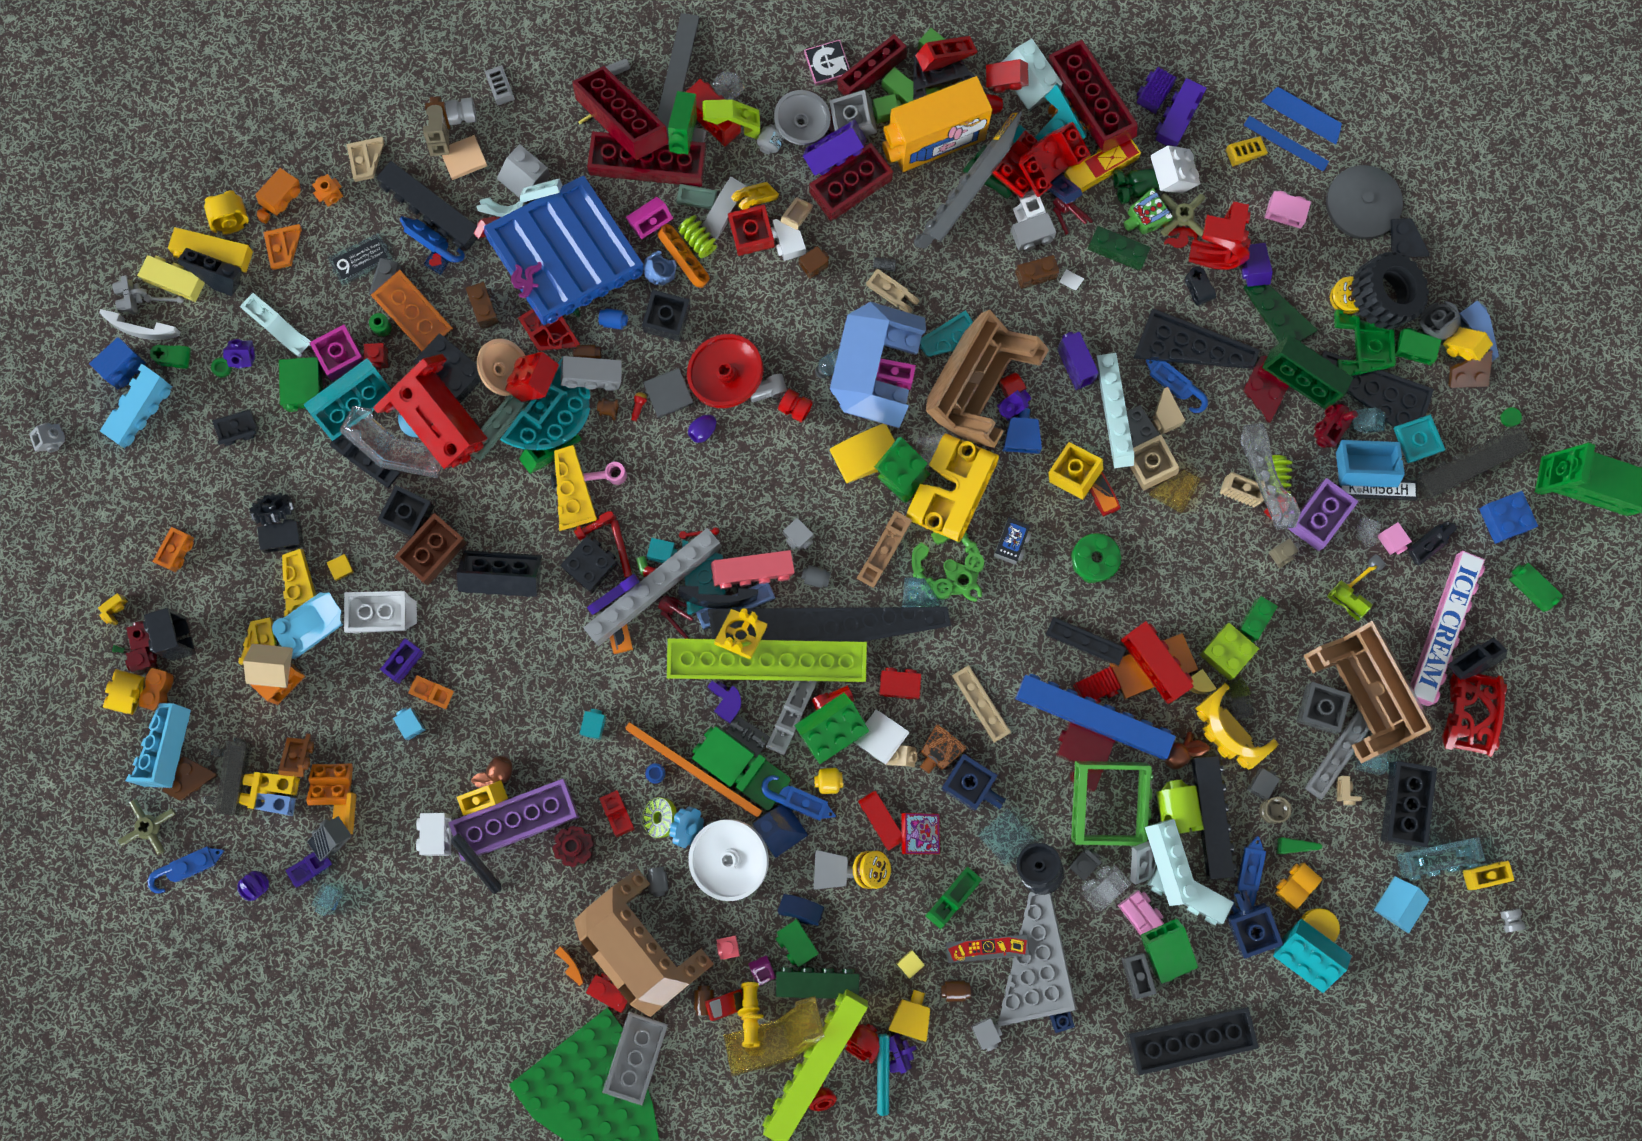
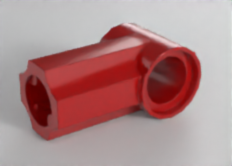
(823, 699)

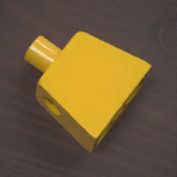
(911, 1017)

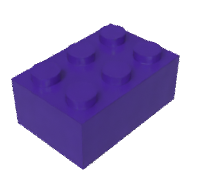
(835, 148)

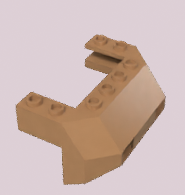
(973, 375)
(1377, 688)
(630, 952)

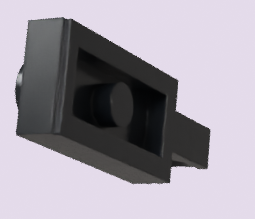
(1431, 542)

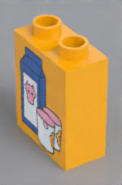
(937, 124)

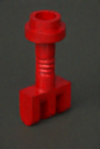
(604, 519)

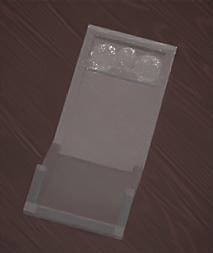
(385, 448)

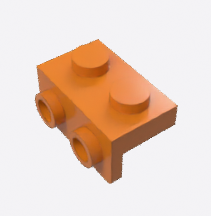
(174, 549)

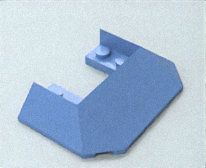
(859, 359)

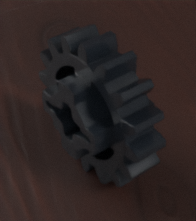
(271, 508)

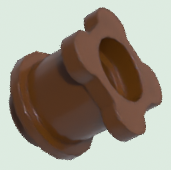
(608, 407)

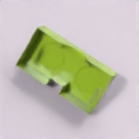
(1345, 595)

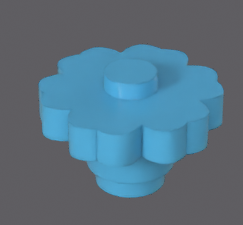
(686, 826)

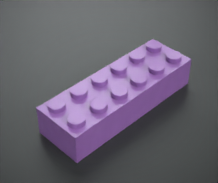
(516, 818)

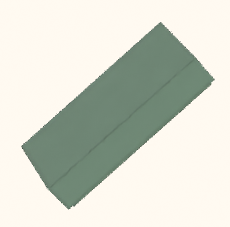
(696, 196)

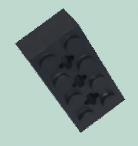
(1421, 801)

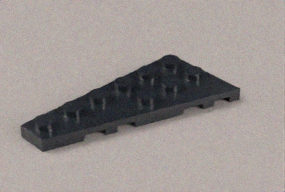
(1183, 342)

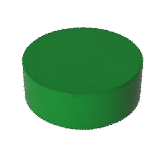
(220, 368)
(1511, 417)

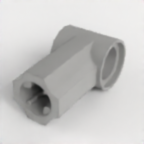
(773, 387)

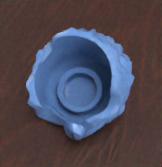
(658, 269)

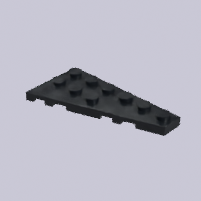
(1394, 395)

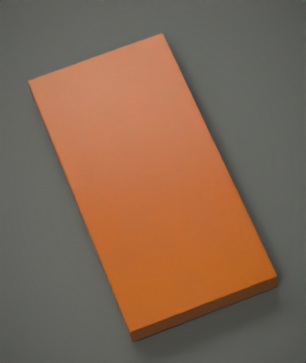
(410, 310)
(1134, 679)

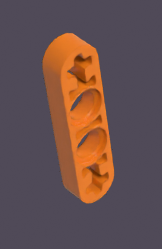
(670, 239)

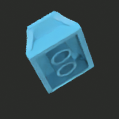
(308, 624)

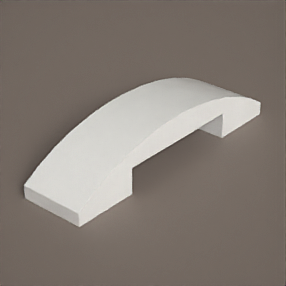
(160, 331)

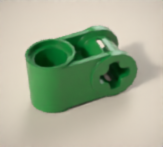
(174, 356)

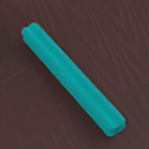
(883, 1075)

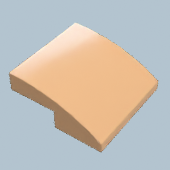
(464, 158)

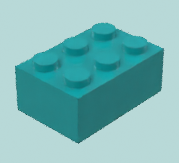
(1312, 956)

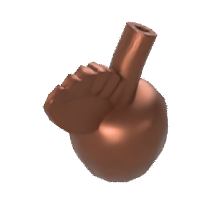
(1181, 753)
(498, 769)

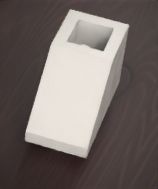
(789, 241)

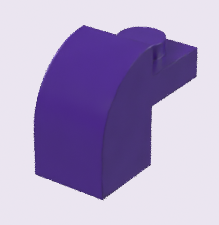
(731, 703)

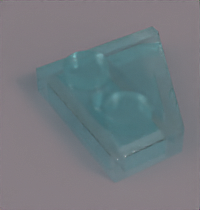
(918, 594)

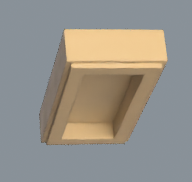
(796, 213)

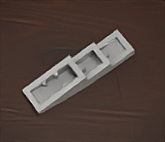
(791, 715)

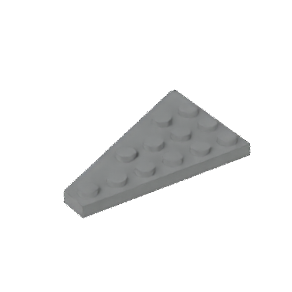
(1041, 981)

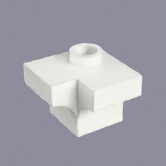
(1029, 207)

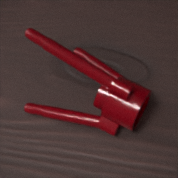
(1060, 207)
(669, 606)

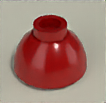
(823, 1099)

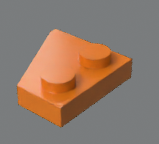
(282, 245)

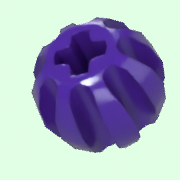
(253, 885)

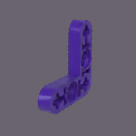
(613, 594)

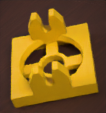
(736, 646)

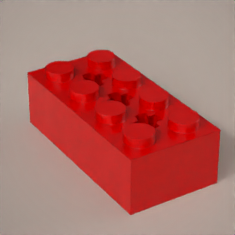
(1157, 662)

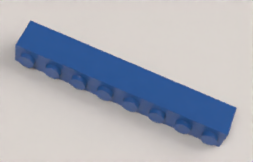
(1095, 717)

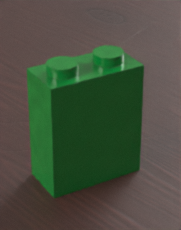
(682, 122)
(299, 381)
(722, 755)
(1169, 951)

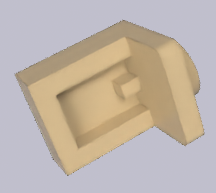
(904, 757)

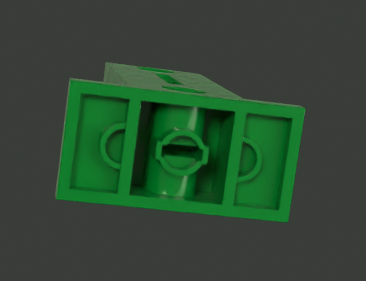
(1592, 479)

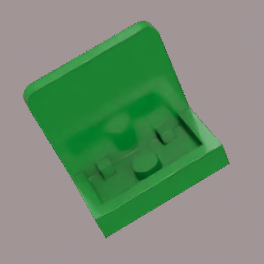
(751, 781)

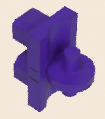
(1014, 404)
(902, 1054)

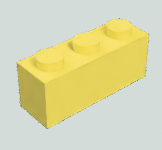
(170, 278)

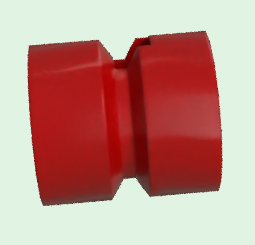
(795, 405)

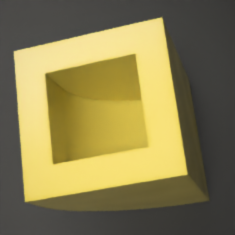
(1202, 683)
(910, 964)

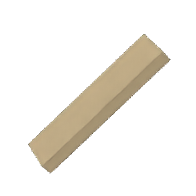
(981, 704)

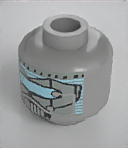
(769, 139)

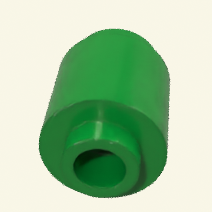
(380, 325)

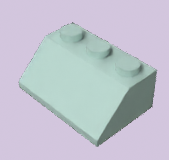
(1040, 74)

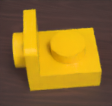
(113, 605)

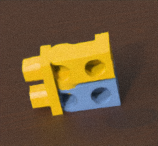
(263, 792)

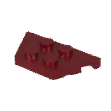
(1265, 390)

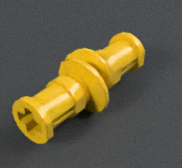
(750, 1014)

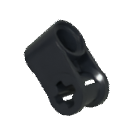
(1201, 288)

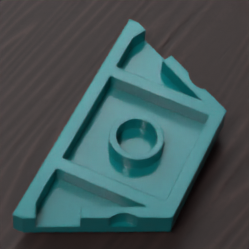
(703, 578)

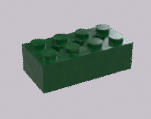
(1307, 372)
(818, 984)

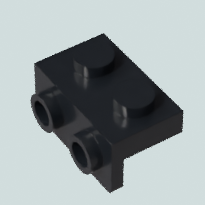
(235, 427)

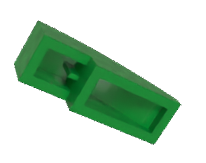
(953, 897)

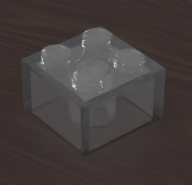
(1105, 887)

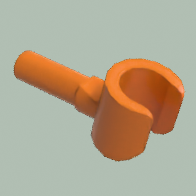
(263, 216)

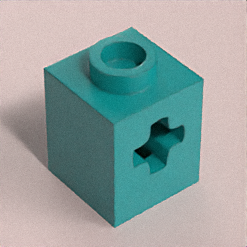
(660, 550)
(593, 724)

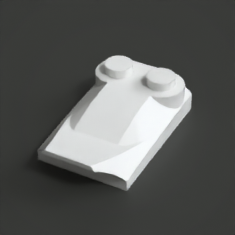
(378, 611)

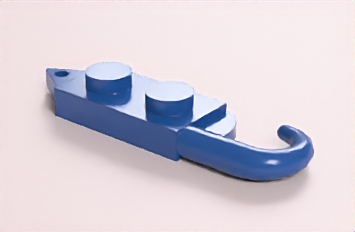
(430, 239)
(1177, 383)
(798, 800)
(186, 867)
(1251, 871)

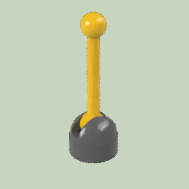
(1375, 564)

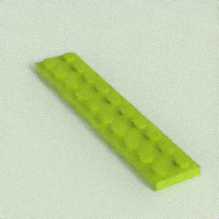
(769, 662)

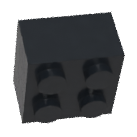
(666, 315)
(405, 512)

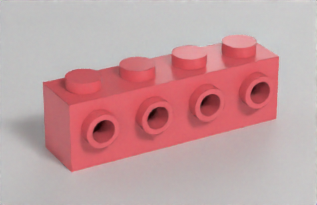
(752, 569)

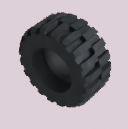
(1406, 281)

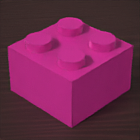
(337, 352)

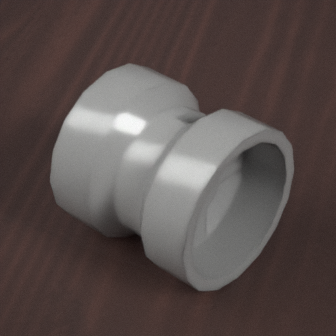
(1512, 920)

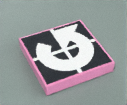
(826, 62)

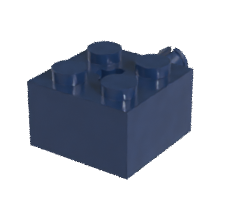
(980, 791)
(1245, 920)

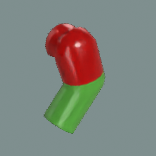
(644, 569)

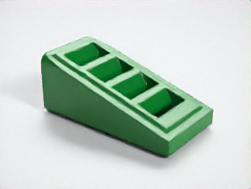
(1288, 845)

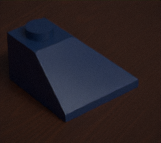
(780, 830)

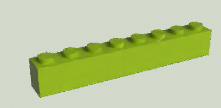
(815, 1067)

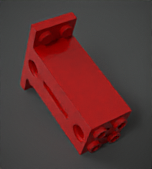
(434, 414)

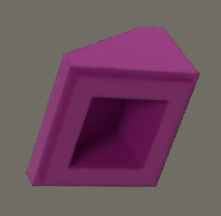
(762, 970)

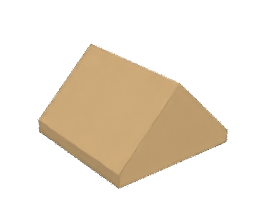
(268, 665)

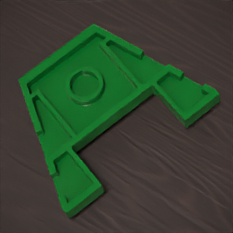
(1373, 345)

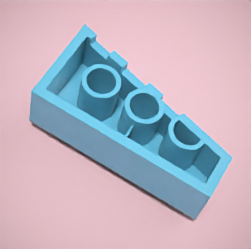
(136, 407)
(161, 747)

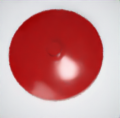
(725, 371)

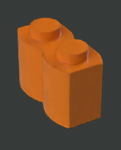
(156, 689)

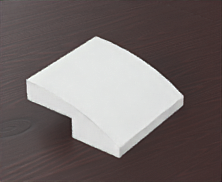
(883, 737)

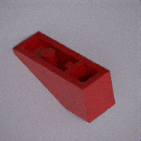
(945, 52)

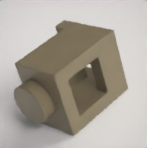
(1284, 553)

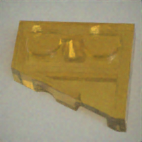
(1176, 491)

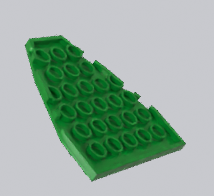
(568, 1085)

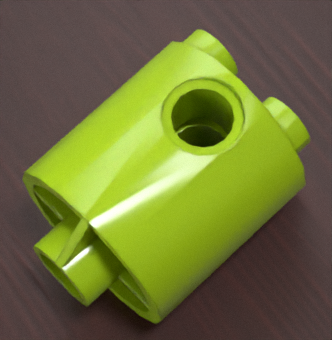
(1180, 803)

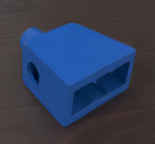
(1023, 434)

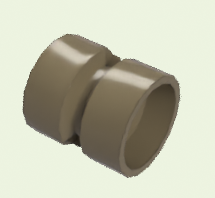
(1275, 810)

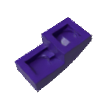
(307, 869)

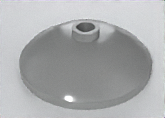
(804, 107)

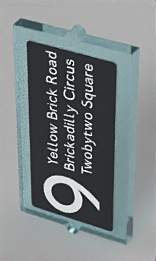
(359, 259)

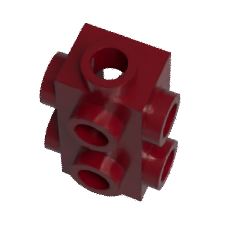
(1333, 426)

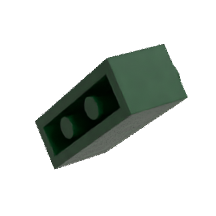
(1119, 248)

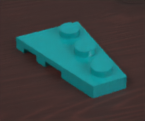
(945, 337)

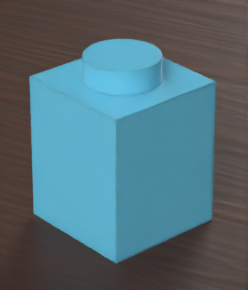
(408, 723)

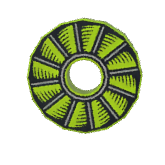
(651, 817)

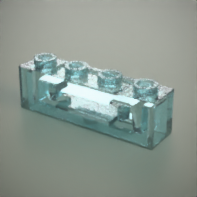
(1472, 851)

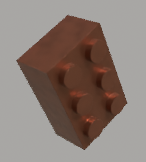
(430, 549)

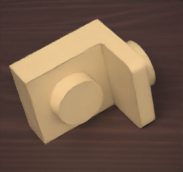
(1344, 788)

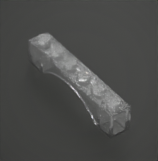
(1279, 502)

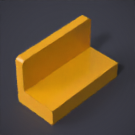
(346, 812)

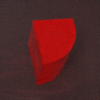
(1011, 384)

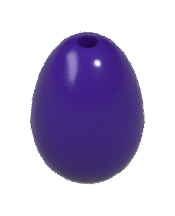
(702, 428)

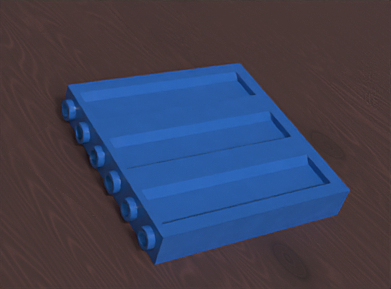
(574, 241)

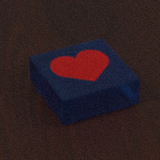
(436, 263)

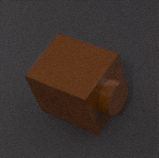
(814, 262)

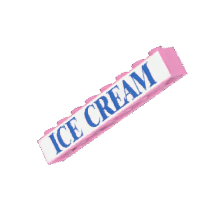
(1446, 627)

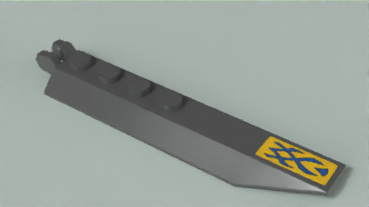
(969, 184)

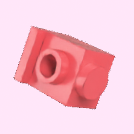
(728, 947)

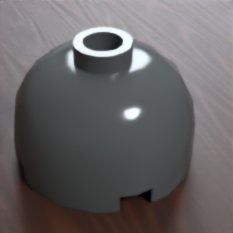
(1440, 320)

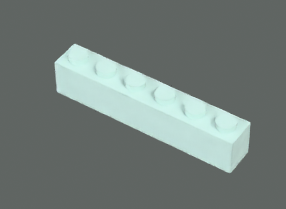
(1115, 410)

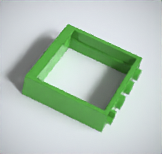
(1079, 804)

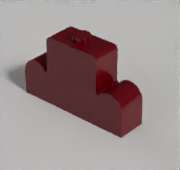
(1084, 745)

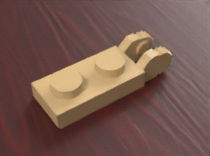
(891, 290)

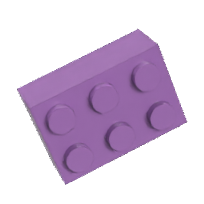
(1323, 514)

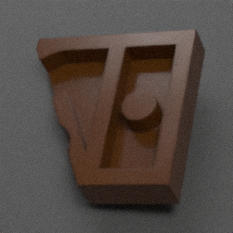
(188, 778)

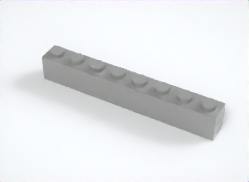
(652, 587)

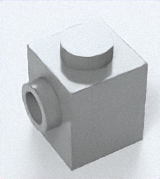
(798, 535)
(987, 1034)

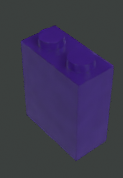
(1077, 360)

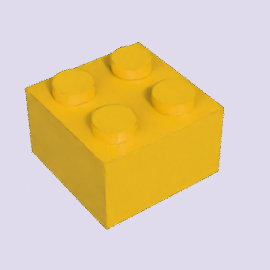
(1075, 470)

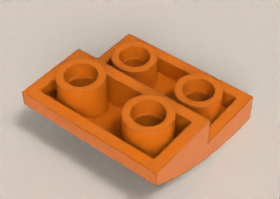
(329, 784)

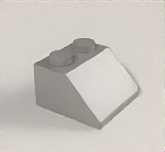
(851, 107)
(522, 170)

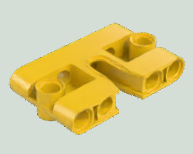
(956, 506)

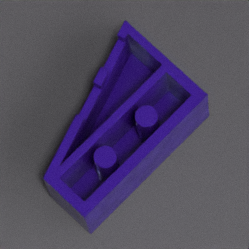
(1180, 113)

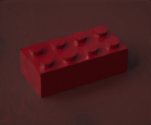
(850, 182)

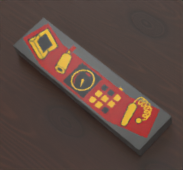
(987, 949)

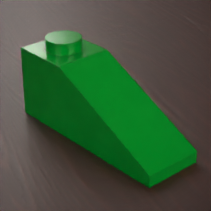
(537, 459)

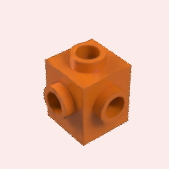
(327, 190)

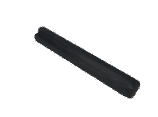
(476, 863)

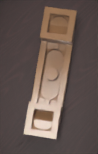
(884, 549)

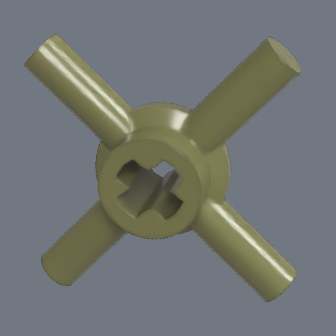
(1187, 219)
(140, 825)

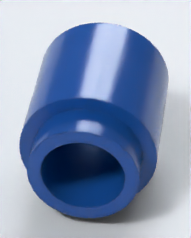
(613, 318)

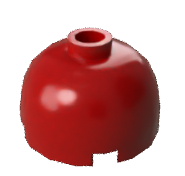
(864, 1043)

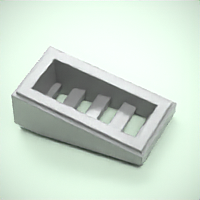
(503, 97)

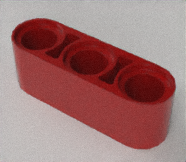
(881, 820)

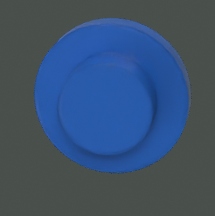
(655, 773)

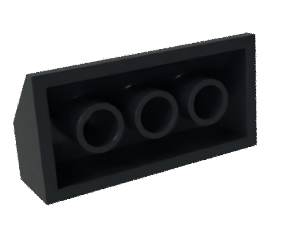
(499, 573)

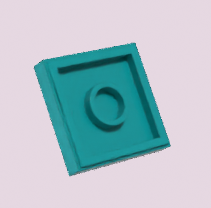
(1419, 439)

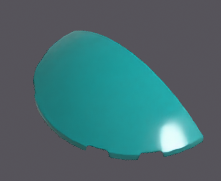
(550, 419)

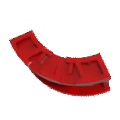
(1455, 729)

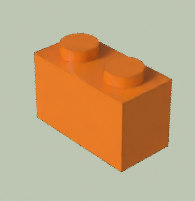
(278, 192)

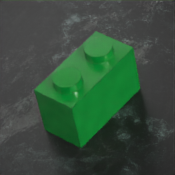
(1417, 346)
(1257, 618)
(797, 943)

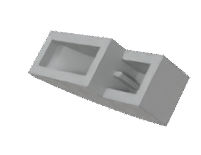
(718, 215)

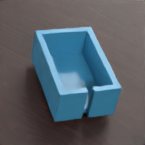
(1369, 463)

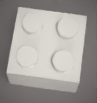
(1175, 169)
(434, 834)

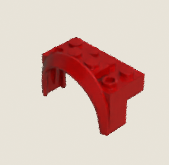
(1229, 240)

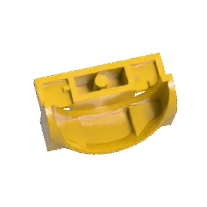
(1228, 733)

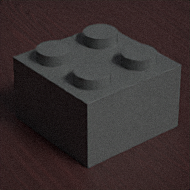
(1323, 708)

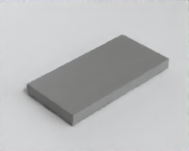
(635, 1058)

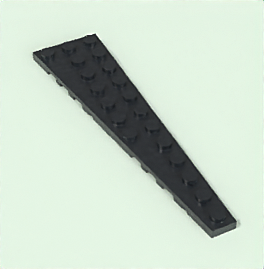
(835, 623)

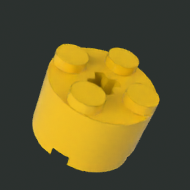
(226, 212)
(124, 692)

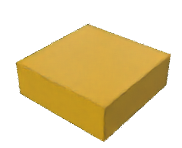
(340, 567)

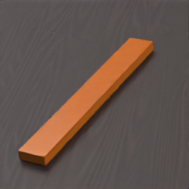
(693, 770)

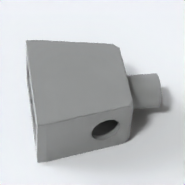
(831, 870)

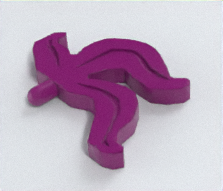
(526, 285)

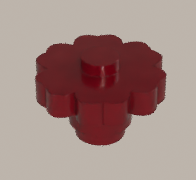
(573, 846)

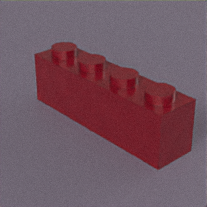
(873, 66)

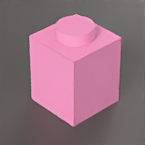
(1394, 539)

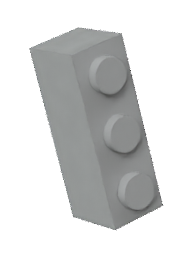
(590, 373)

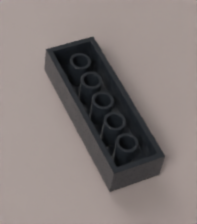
(1191, 1040)

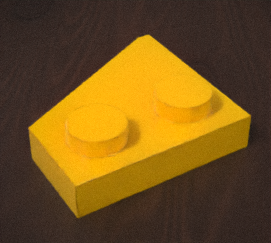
(258, 633)

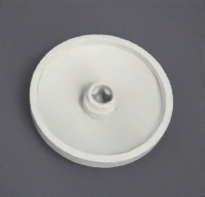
(728, 860)

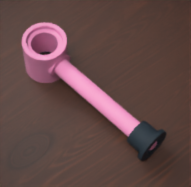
(601, 475)

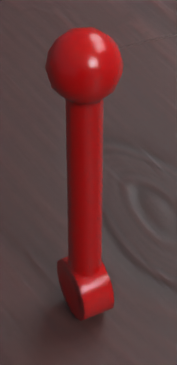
(683, 535)

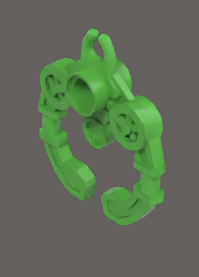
(954, 571)

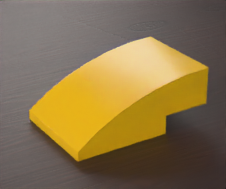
(862, 452)

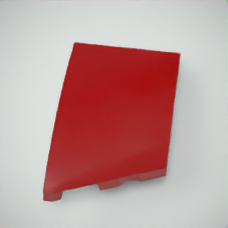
(549, 336)

